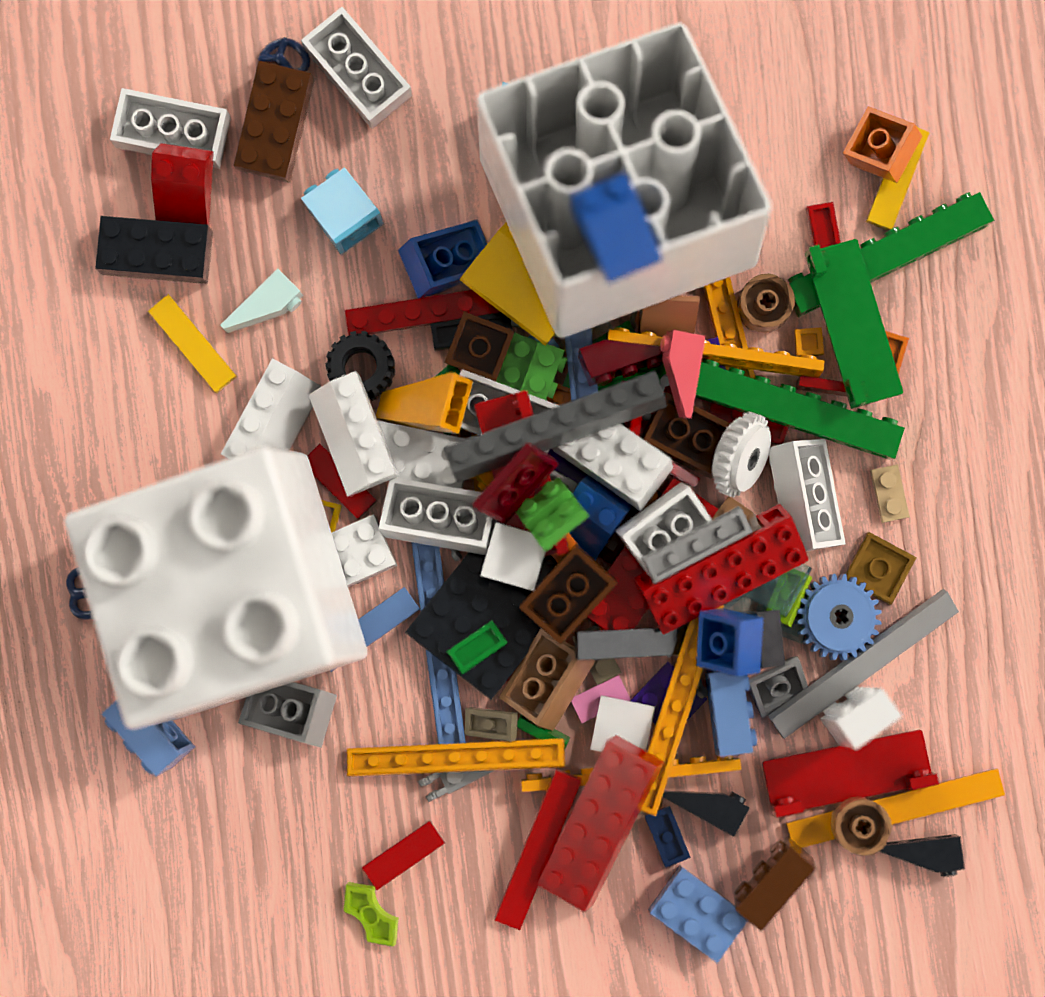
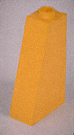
(427, 404)

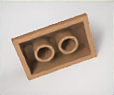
(546, 681)

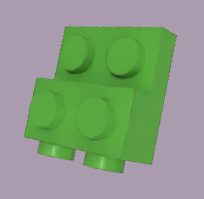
(532, 367)
(551, 513)

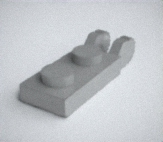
(451, 781)

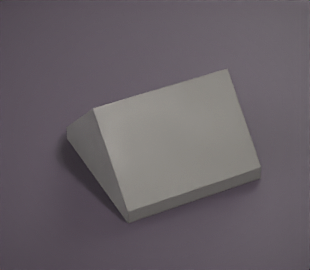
(777, 685)

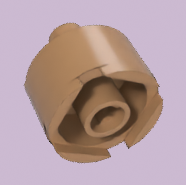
(774, 290)
(875, 831)

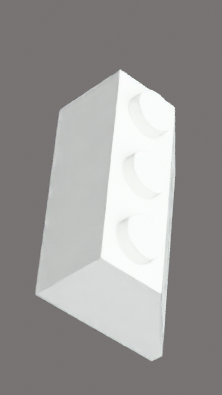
(663, 522)

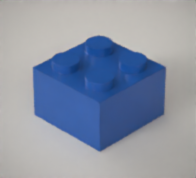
(729, 642)

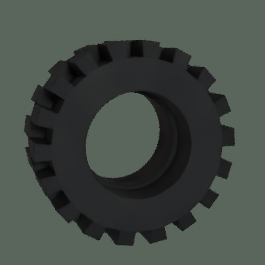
(368, 344)

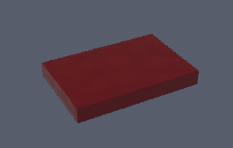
(515, 483)

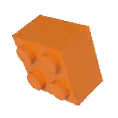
(882, 144)

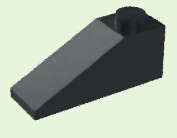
(713, 807)
(936, 853)

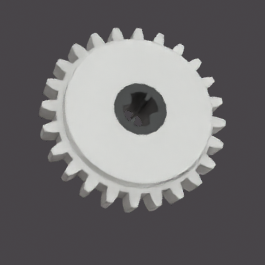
(741, 454)

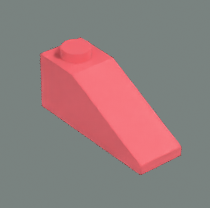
(682, 365)

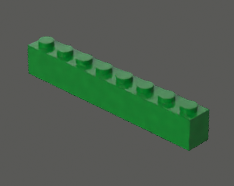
(908, 244)
(799, 411)

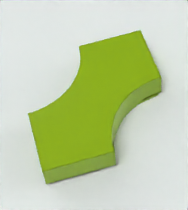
(363, 904)

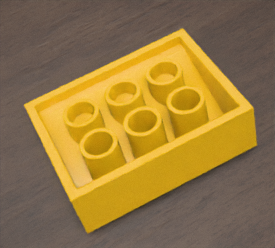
(504, 282)

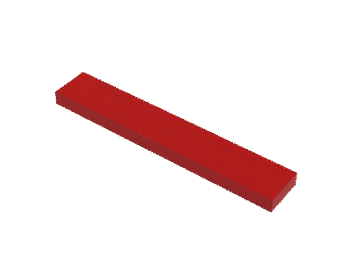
(537, 849)

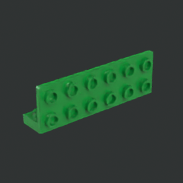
(853, 323)

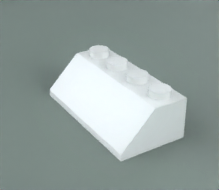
(273, 411)
(353, 434)
(808, 491)

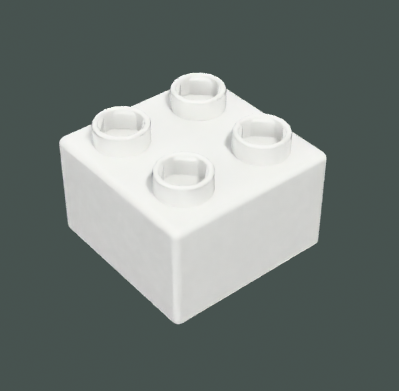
(614, 112)
(215, 586)

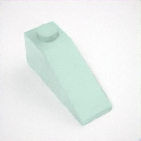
(268, 301)

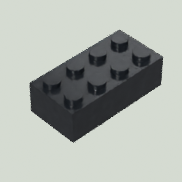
(154, 249)

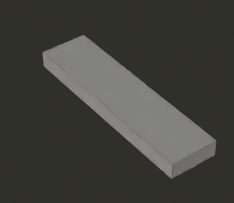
(696, 544)

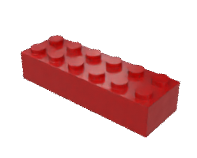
(625, 603)
(600, 823)

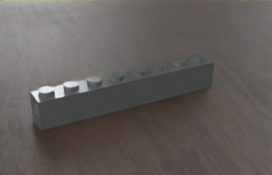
(556, 426)

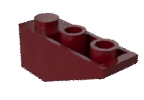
(615, 358)

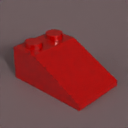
(181, 183)

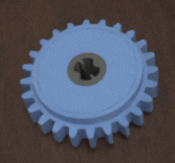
(856, 614)

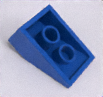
(615, 228)
(441, 257)
(605, 515)

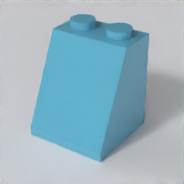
(342, 209)

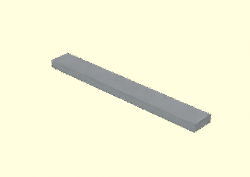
(856, 670)

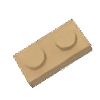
(889, 493)

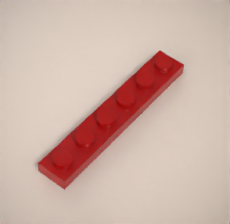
(416, 312)

